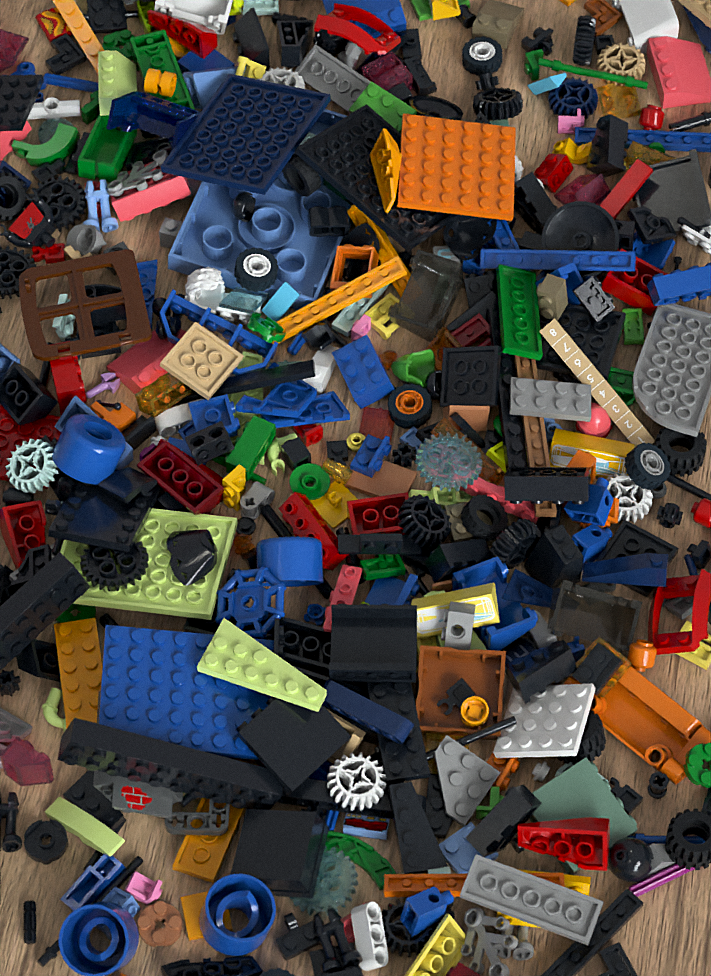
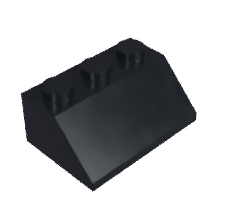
(251, 39)
(24, 395)

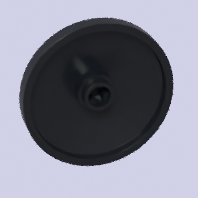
(581, 228)

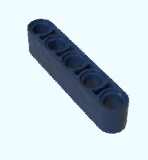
(367, 712)

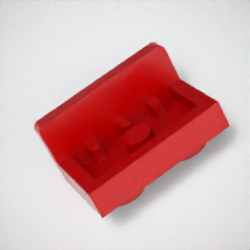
(554, 171)

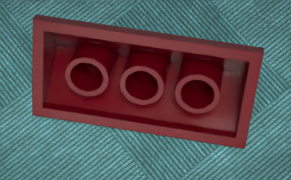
(182, 478)

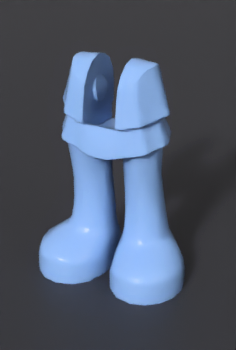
(108, 223)

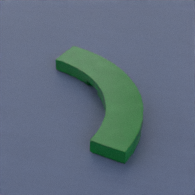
(362, 855)

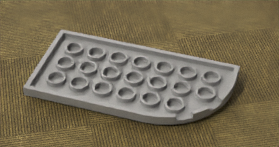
(675, 369)

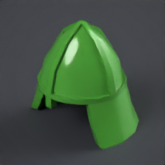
(414, 367)

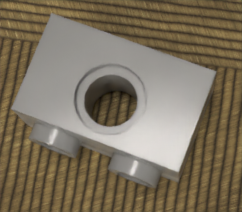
(462, 615)

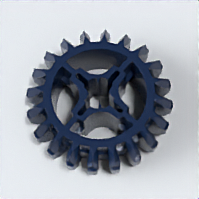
(573, 94)

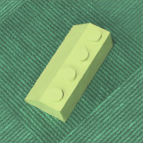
(115, 78)

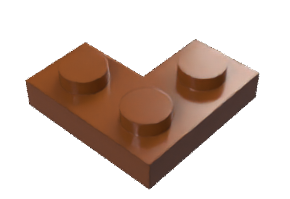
(605, 15)

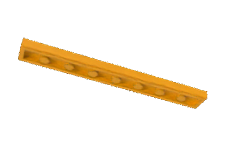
(341, 297)

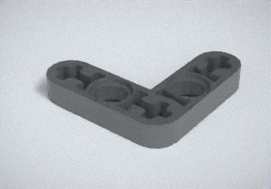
(209, 821)

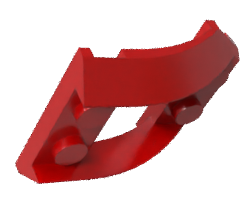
(338, 24)
(685, 641)

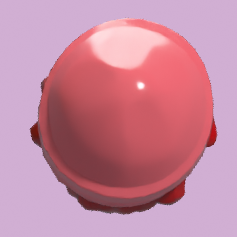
(599, 424)

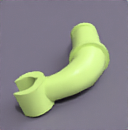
(273, 452)
(50, 709)

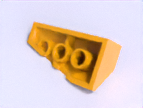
(386, 166)

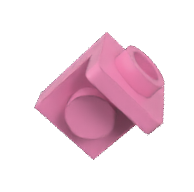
(567, 124)

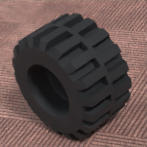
(16, 196)
(682, 462)
(592, 741)
(683, 851)

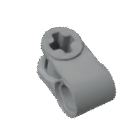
(255, 499)
(540, 634)

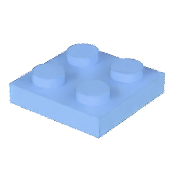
(460, 852)

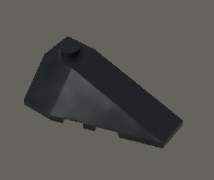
(229, 967)

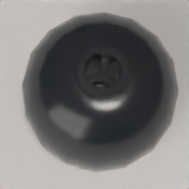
(630, 859)

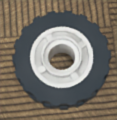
(482, 56)
(257, 279)

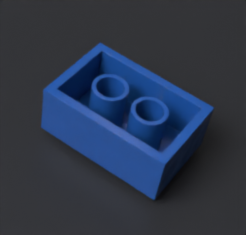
(363, 371)

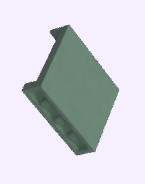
(582, 794)

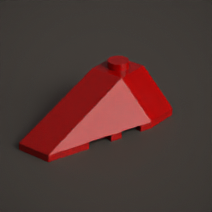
(188, 34)

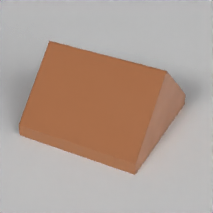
(474, 415)

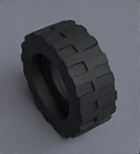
(301, 176)
(492, 509)

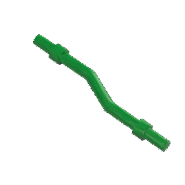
(628, 81)

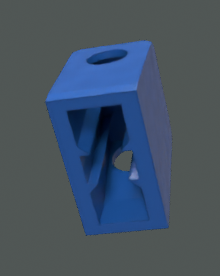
(594, 510)
(592, 542)
(425, 909)

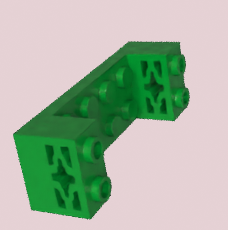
(155, 52)

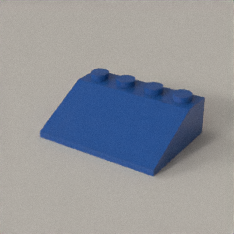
(387, 10)

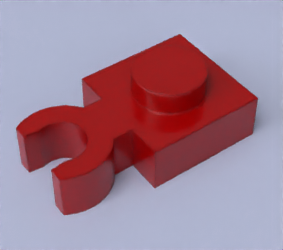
(50, 255)

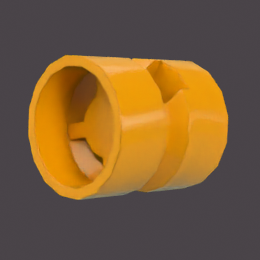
(160, 82)
(474, 712)

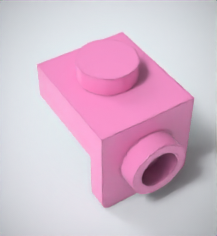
(360, 327)
(143, 888)

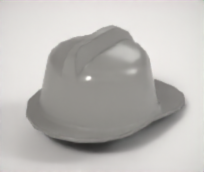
(85, 239)

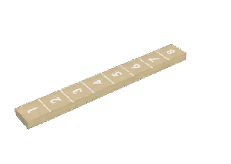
(600, 388)

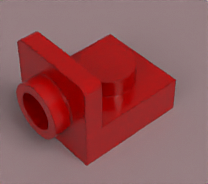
(309, 433)

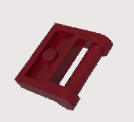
(473, 331)

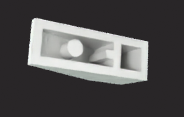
(324, 367)

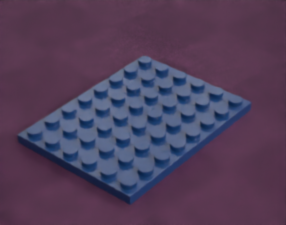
(157, 692)

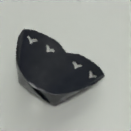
(468, 235)
(358, 238)
(194, 552)

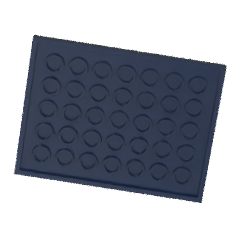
(246, 134)

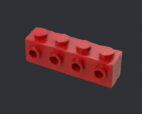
(308, 522)

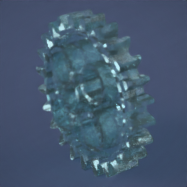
(448, 461)
(324, 897)

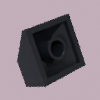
(40, 660)

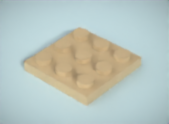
(201, 361)

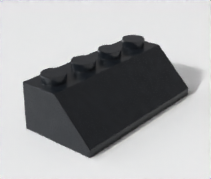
(547, 484)

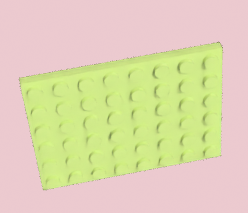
(159, 588)

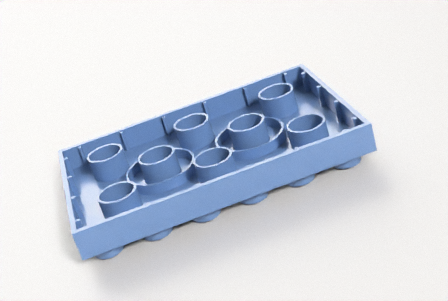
(279, 224)

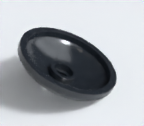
(435, 107)

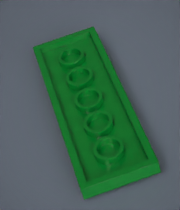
(519, 312)

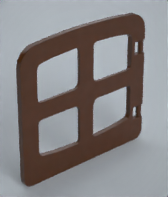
(81, 305)

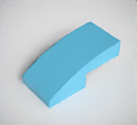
(280, 302)

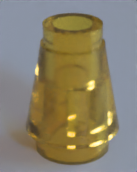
(338, 471)

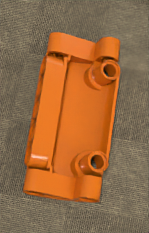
(649, 723)

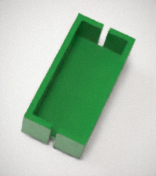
(105, 151)

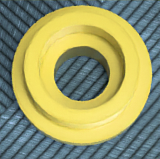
(354, 446)

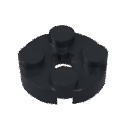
(45, 829)

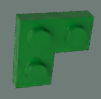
(382, 566)

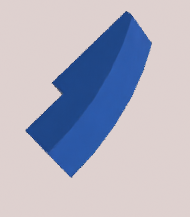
(93, 882)

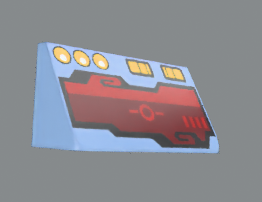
(366, 826)

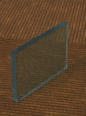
(243, 300)

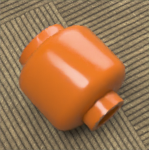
(642, 655)

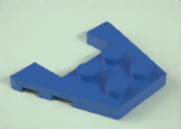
(284, 400)

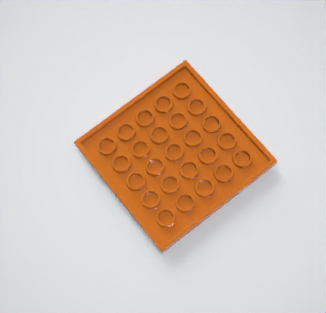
(457, 167)

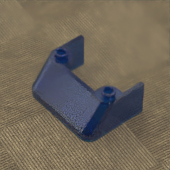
(152, 115)

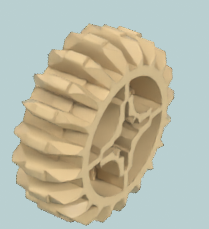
(621, 61)

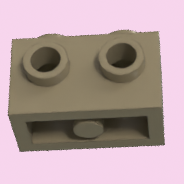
(552, 296)

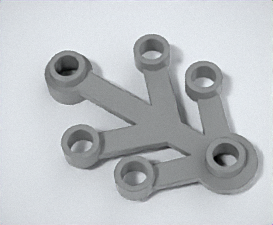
(139, 174)
(475, 920)

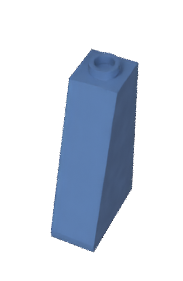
(204, 83)

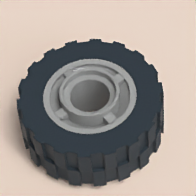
(647, 466)

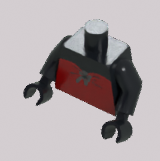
(33, 226)

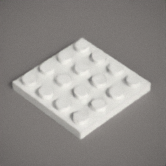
(547, 724)

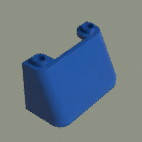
(513, 617)

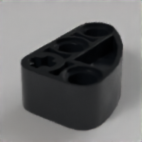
(106, 314)

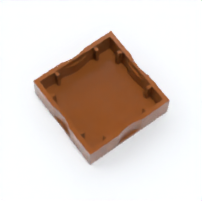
(441, 669)

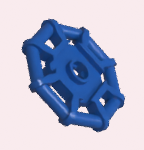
(259, 594)

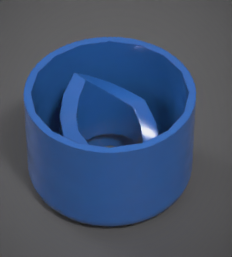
(88, 448)
(292, 560)
(244, 894)
(76, 944)

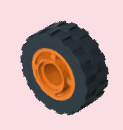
(410, 416)

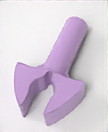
(105, 385)

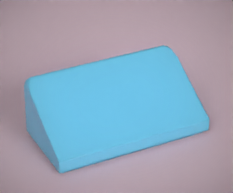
(547, 84)

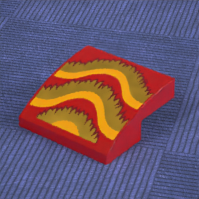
(52, 24)

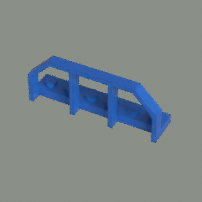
(215, 323)

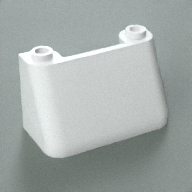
(209, 13)
(648, 20)

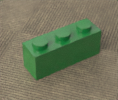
(251, 445)

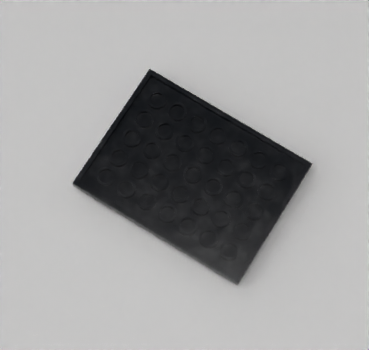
(344, 161)

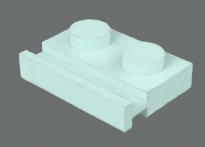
(64, 324)

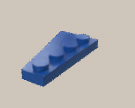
(148, 275)
(322, 409)

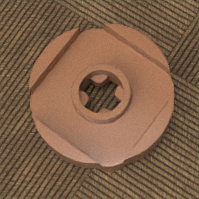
(160, 912)

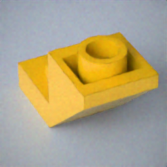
(575, 153)

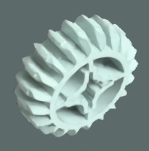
(26, 477)

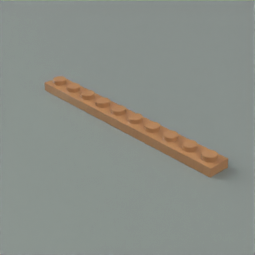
(535, 435)

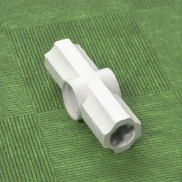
(53, 108)

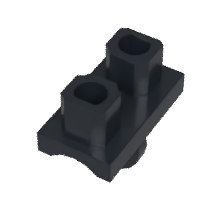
(542, 41)

